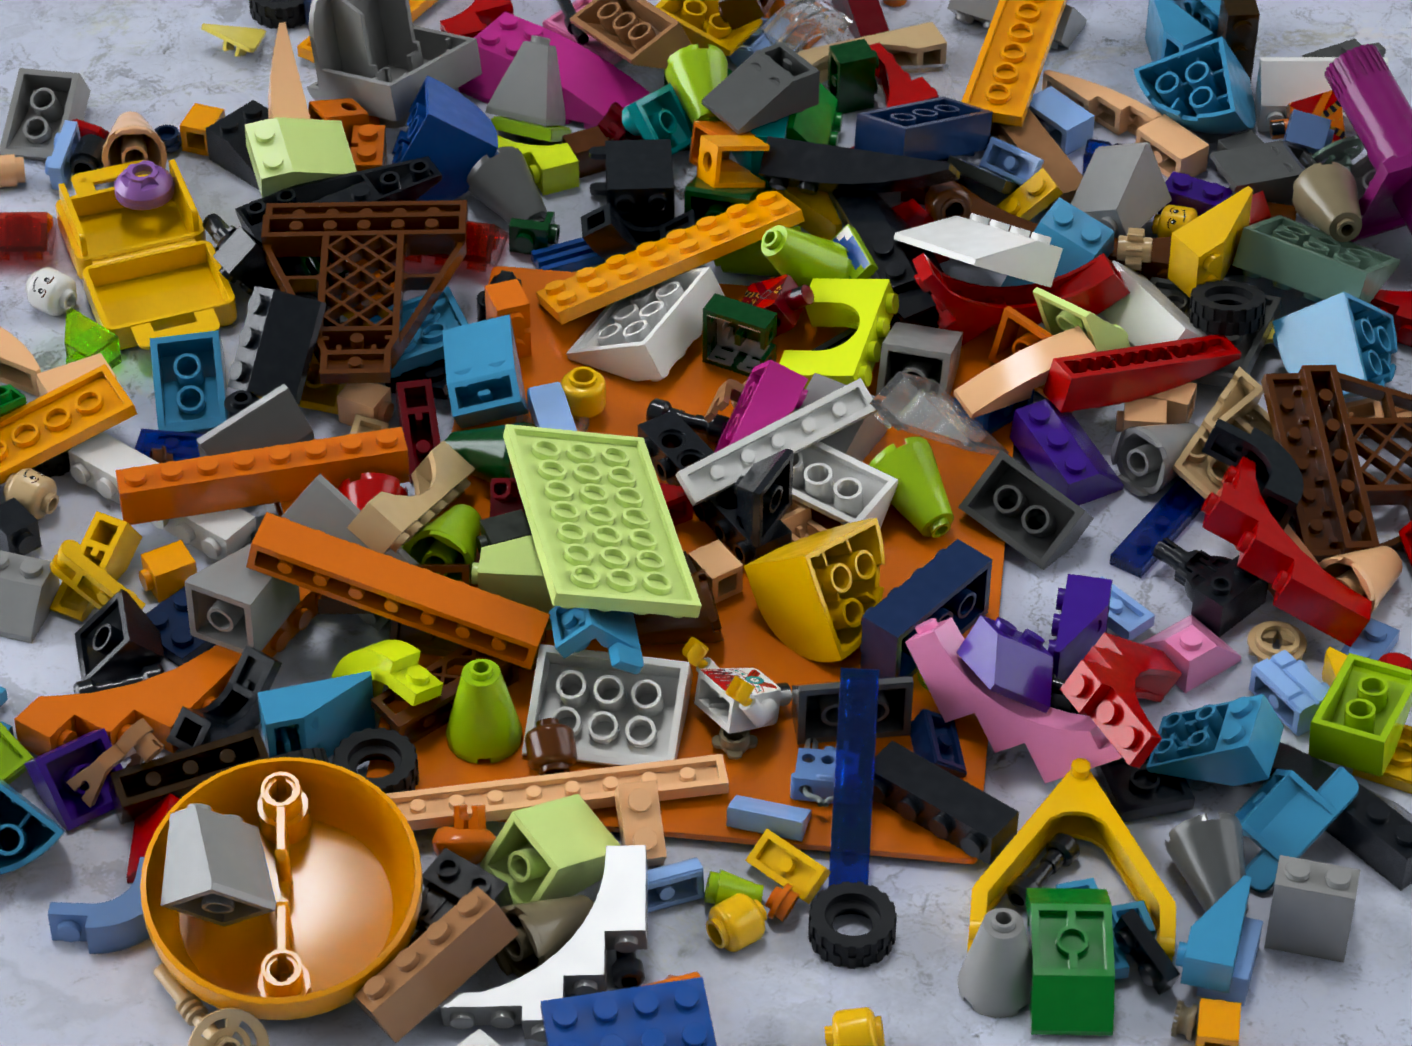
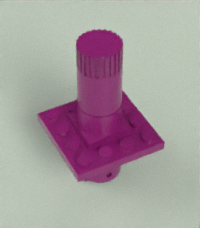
(1385, 129)

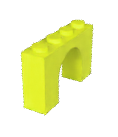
(851, 304)

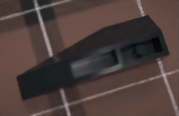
(390, 182)

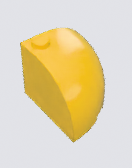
(821, 589)

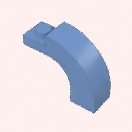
(103, 925)

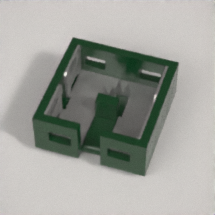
(737, 334)

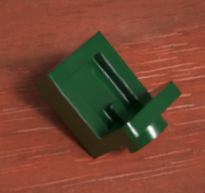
(532, 235)

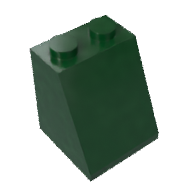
(715, 201)

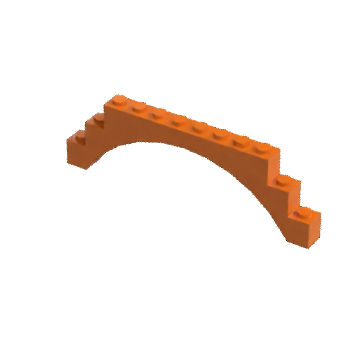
(158, 700)

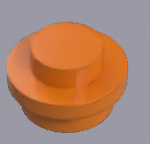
(781, 902)

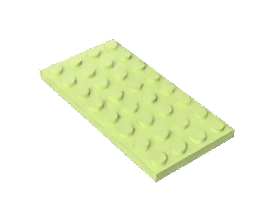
(600, 522)

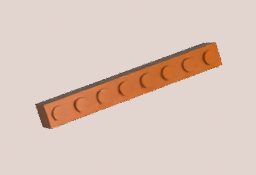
(256, 475)
(397, 590)

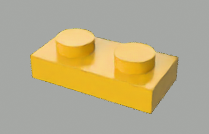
(1032, 196)
(788, 865)

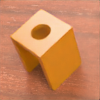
(715, 145)

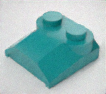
(659, 117)

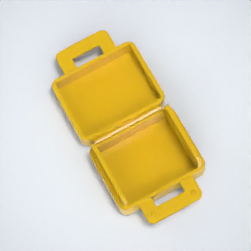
(143, 267)

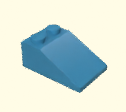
(1076, 233)
(189, 381)

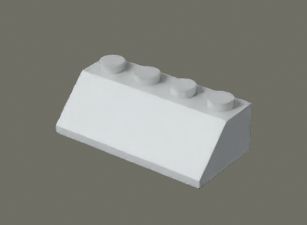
(1289, 80)

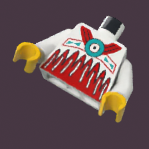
(735, 696)

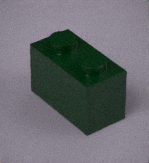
(853, 75)

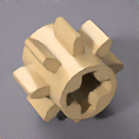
(1134, 248)

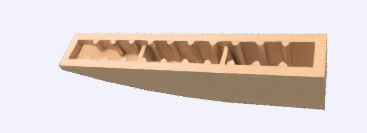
(285, 87)

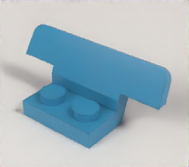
(615, 630)
(1289, 817)

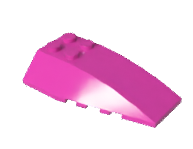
(586, 79)

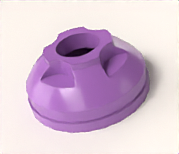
(146, 191)

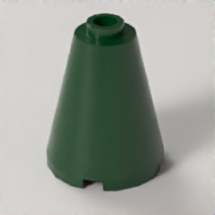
(484, 451)

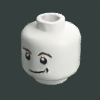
(51, 291)

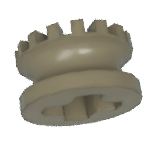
(1185, 1021)

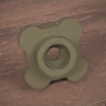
(734, 743)

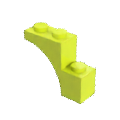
(552, 166)

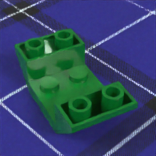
(1071, 961)

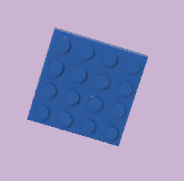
(634, 1016)

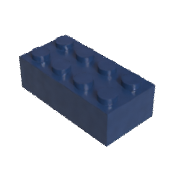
(925, 129)
(945, 588)

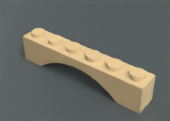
(909, 46)
(394, 519)

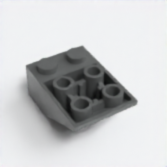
(765, 89)
(1264, 168)

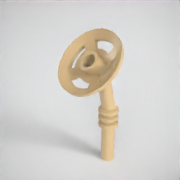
(196, 1015)

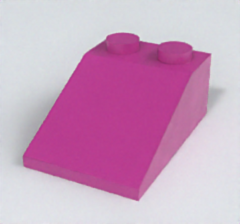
(766, 398)

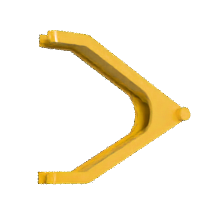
(1085, 813)

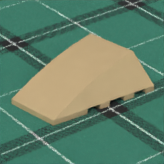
(1235, 406)

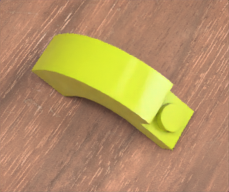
(394, 665)

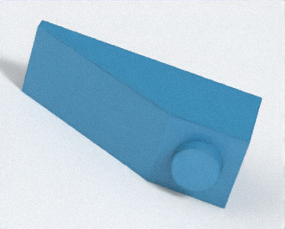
(1214, 941)

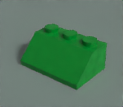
(817, 122)

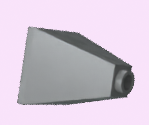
(531, 86)

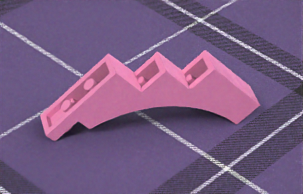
(1050, 737)

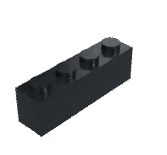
(943, 803)

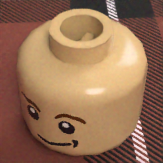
(33, 491)

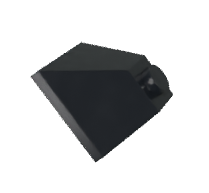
(765, 495)
(117, 641)

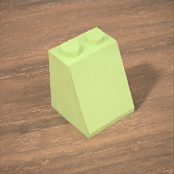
(514, 573)
(550, 850)

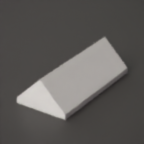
(1148, 313)
(841, 485)

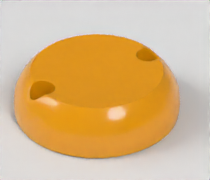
(340, 882)

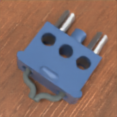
(814, 774)

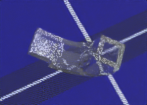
(805, 20)

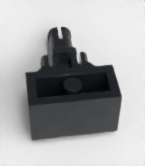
(241, 256)
(1215, 585)
(448, 881)

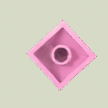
(1194, 651)

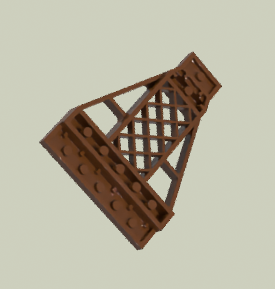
(378, 233)
(1315, 429)

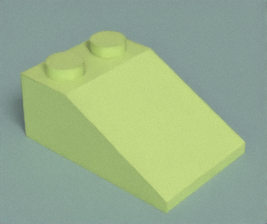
(296, 152)
(1062, 315)

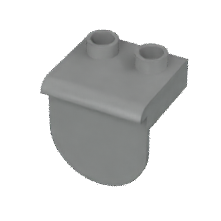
(381, 58)

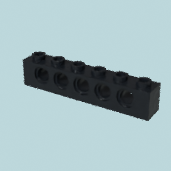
(676, 446)

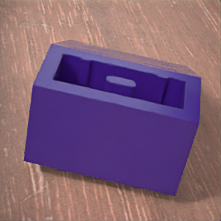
(1081, 621)

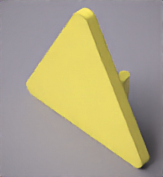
(244, 38)

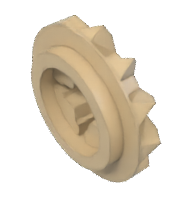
(1265, 634)

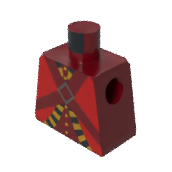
(782, 297)

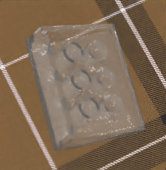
(930, 411)

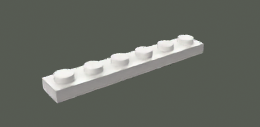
(791, 432)

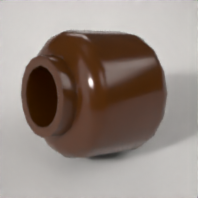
(947, 201)
(550, 747)

